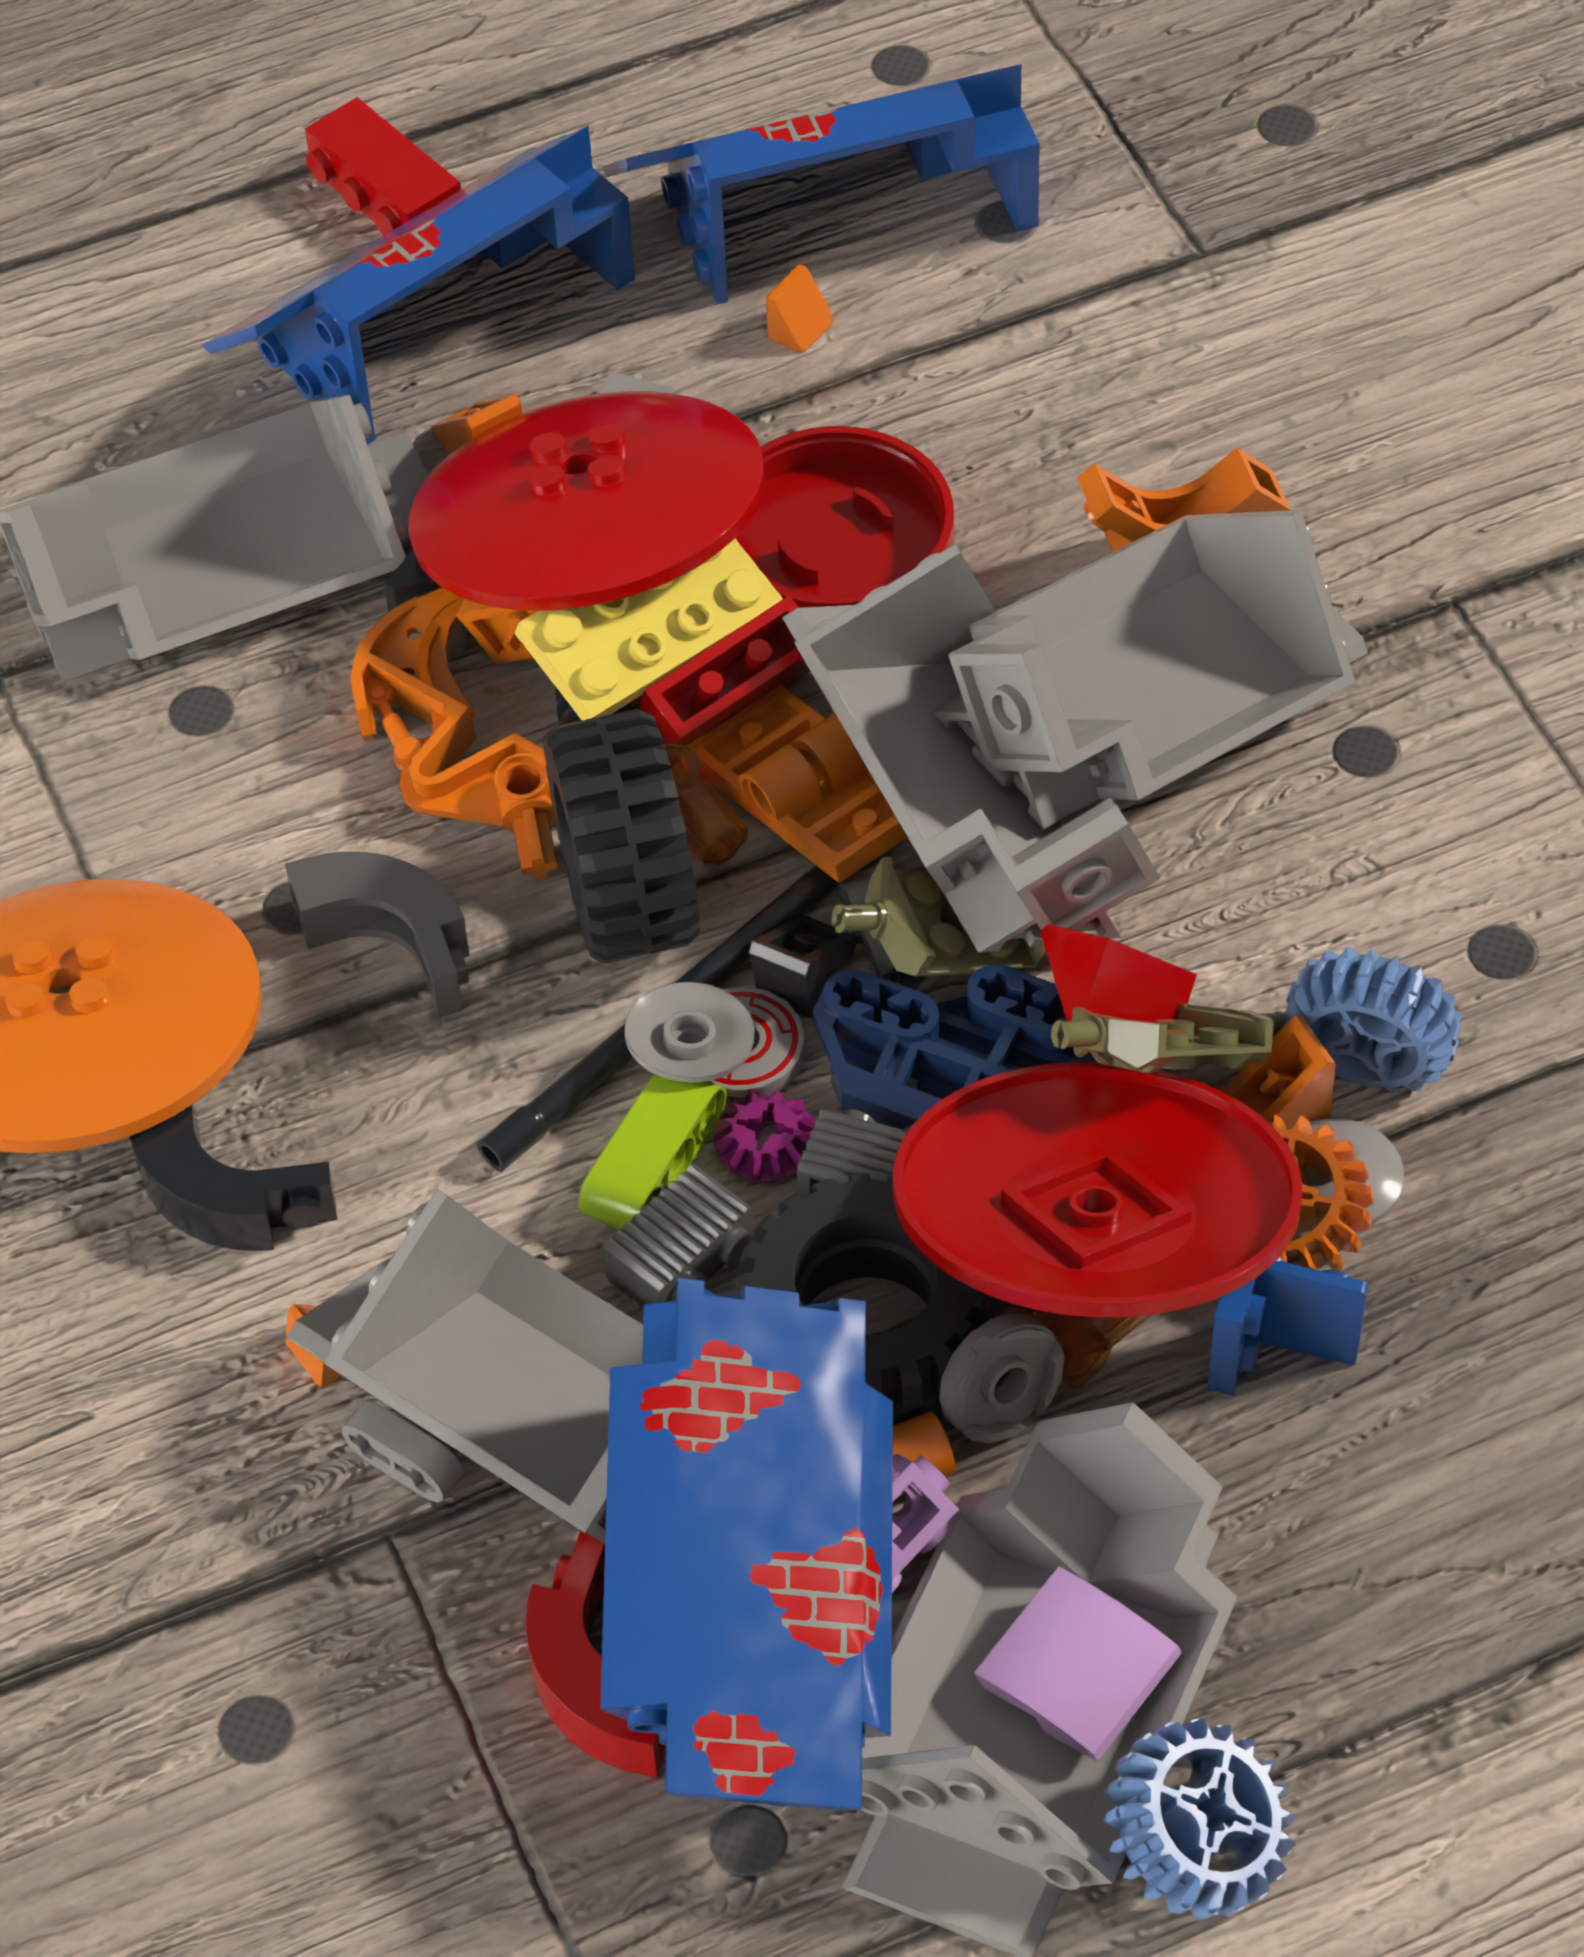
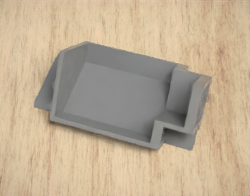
(213, 534)
(1152, 661)
(998, 868)
(485, 1355)
(968, 1793)

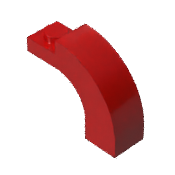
(570, 1668)

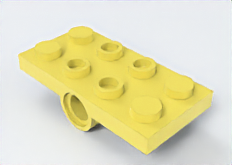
(621, 647)

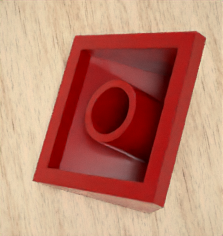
(1113, 977)

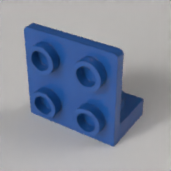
(1289, 1310)

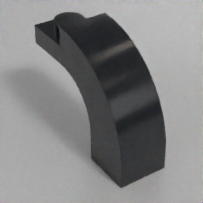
(223, 1202)

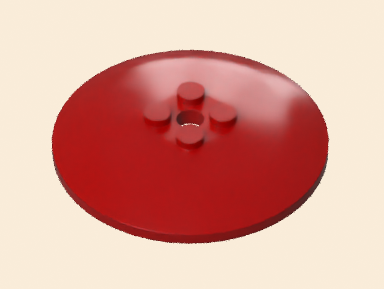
(587, 500)
(1097, 1190)

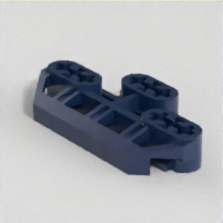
(889, 1033)

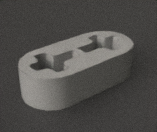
(403, 1451)

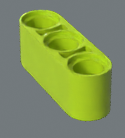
(651, 1148)

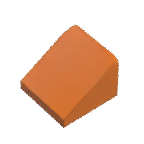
(797, 311)

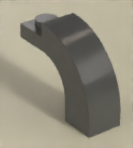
(388, 899)

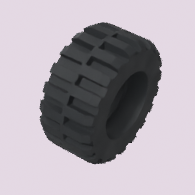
(622, 835)
(856, 1234)

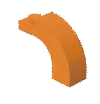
(1130, 513)

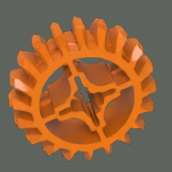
(1328, 1219)

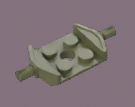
(908, 920)
(1196, 1038)

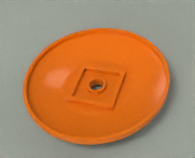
(150, 1019)

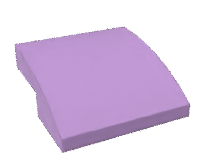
(1078, 1663)

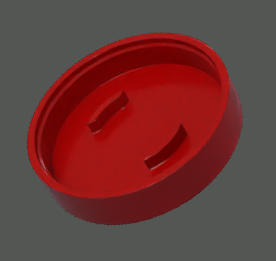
(845, 514)

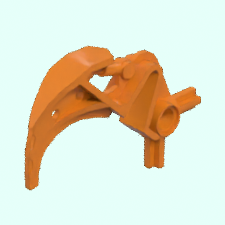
(477, 788)

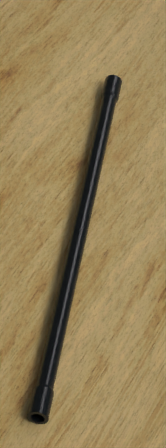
(530, 1122)

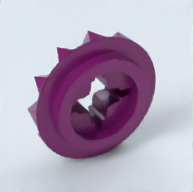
(781, 1154)

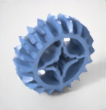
(1377, 1018)
(1178, 1829)

